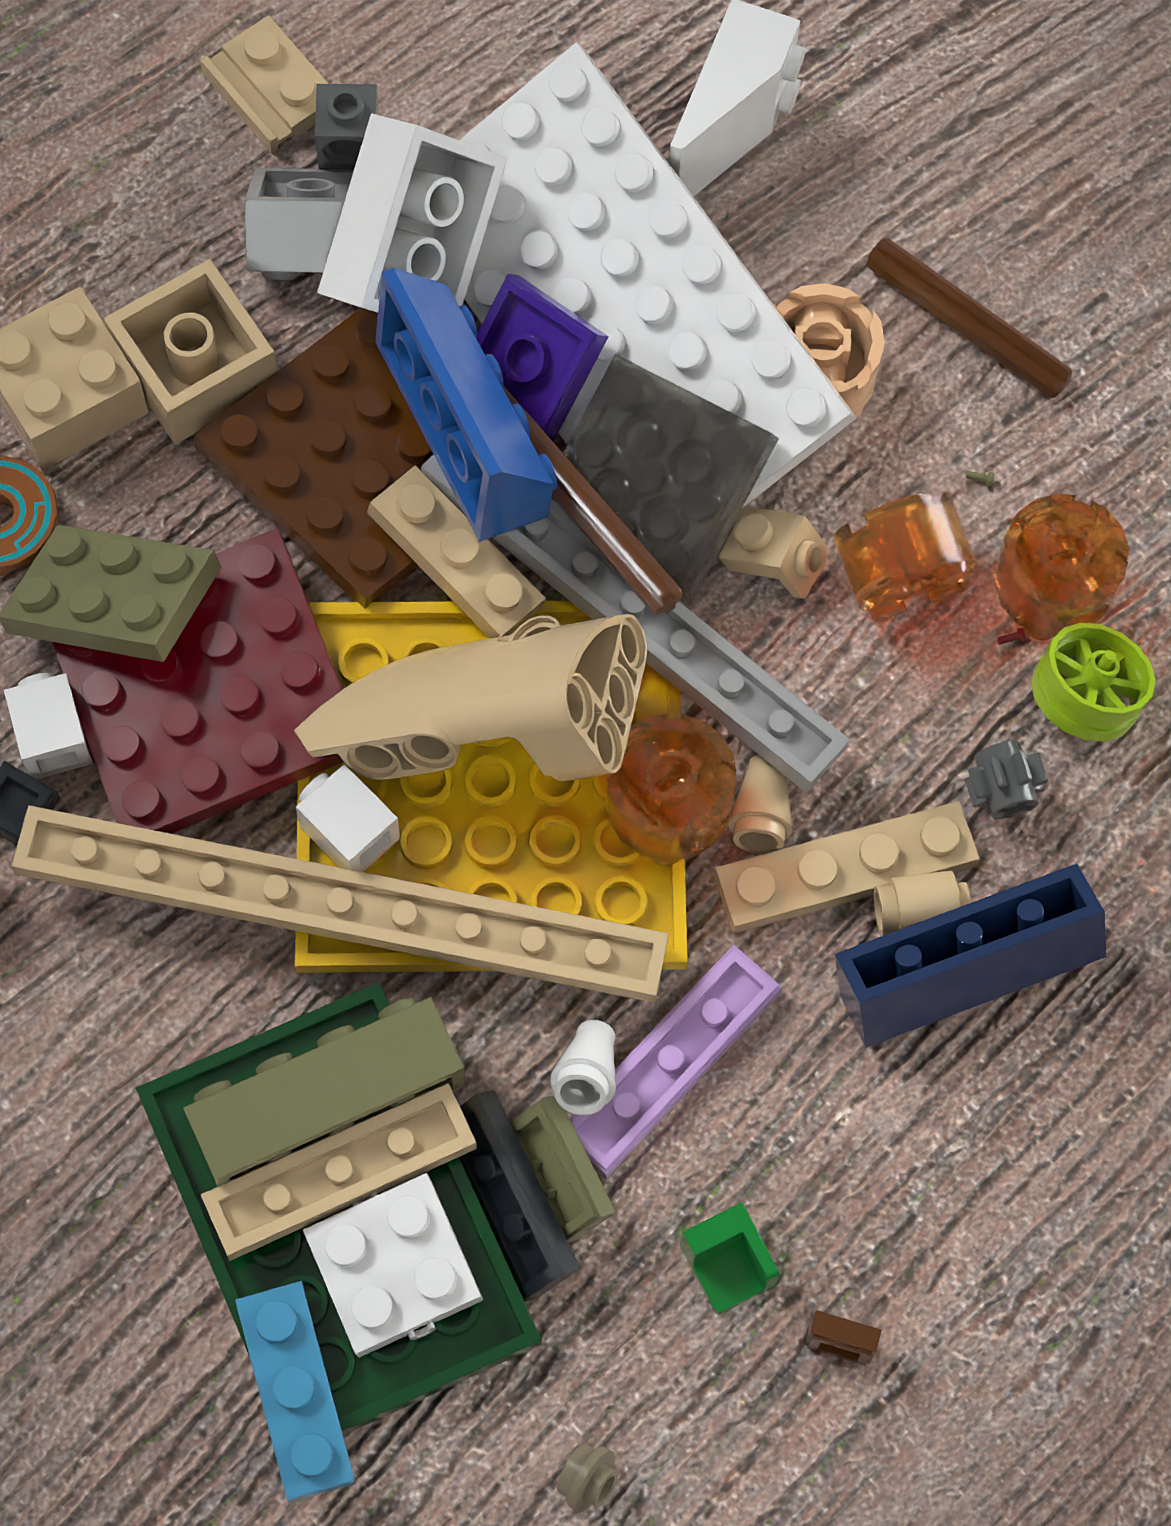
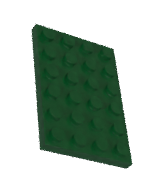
(406, 1368)

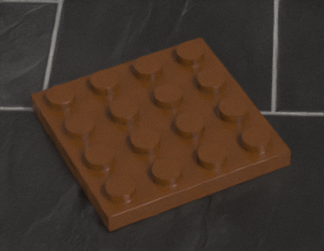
(320, 448)

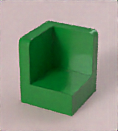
(729, 1259)

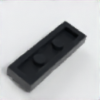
(514, 1200)

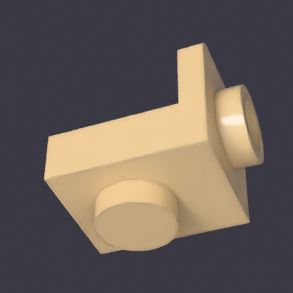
(776, 547)

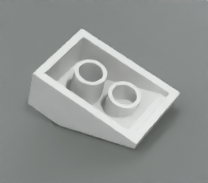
(738, 93)

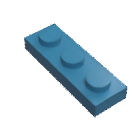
(295, 1392)

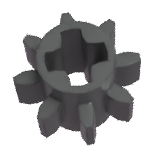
(1006, 780)

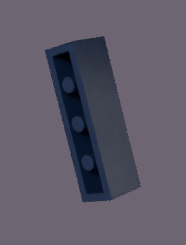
(971, 955)

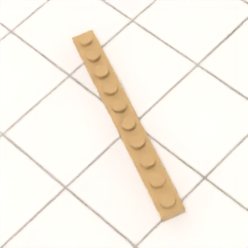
(341, 903)

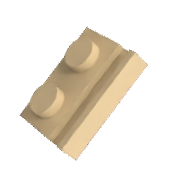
(266, 82)

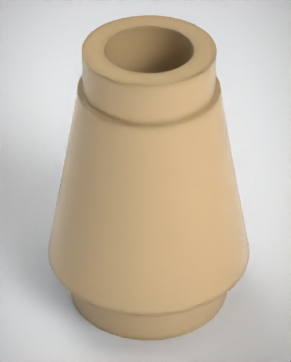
(761, 810)

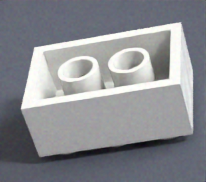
(411, 207)

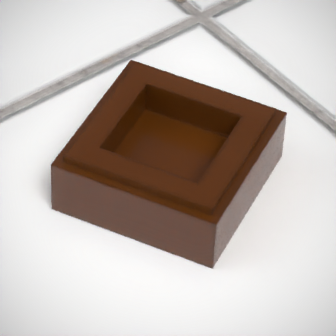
(842, 1338)

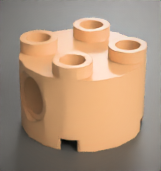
(839, 337)

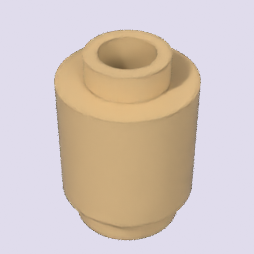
(917, 898)

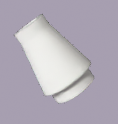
(586, 1072)

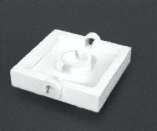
(392, 1265)

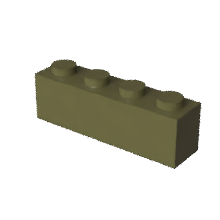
(324, 1089)

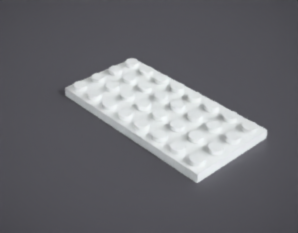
(628, 248)

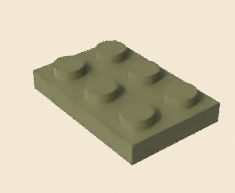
(110, 592)

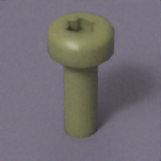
(981, 477)

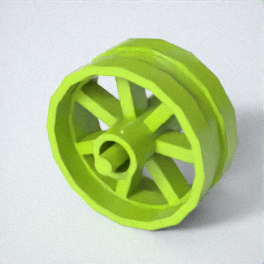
(1100, 658)

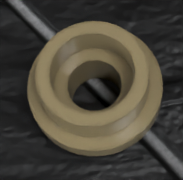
(588, 1477)

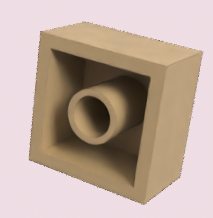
(192, 349)
(65, 379)

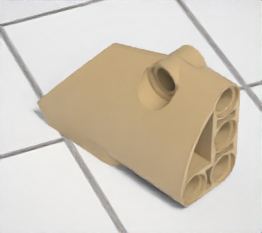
(548, 685)

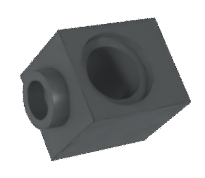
(342, 122)

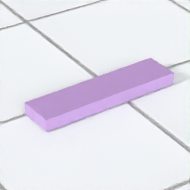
(675, 1057)

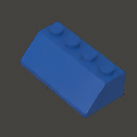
(462, 405)

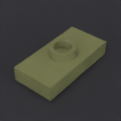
(562, 1168)

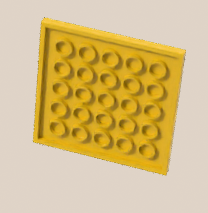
(493, 816)

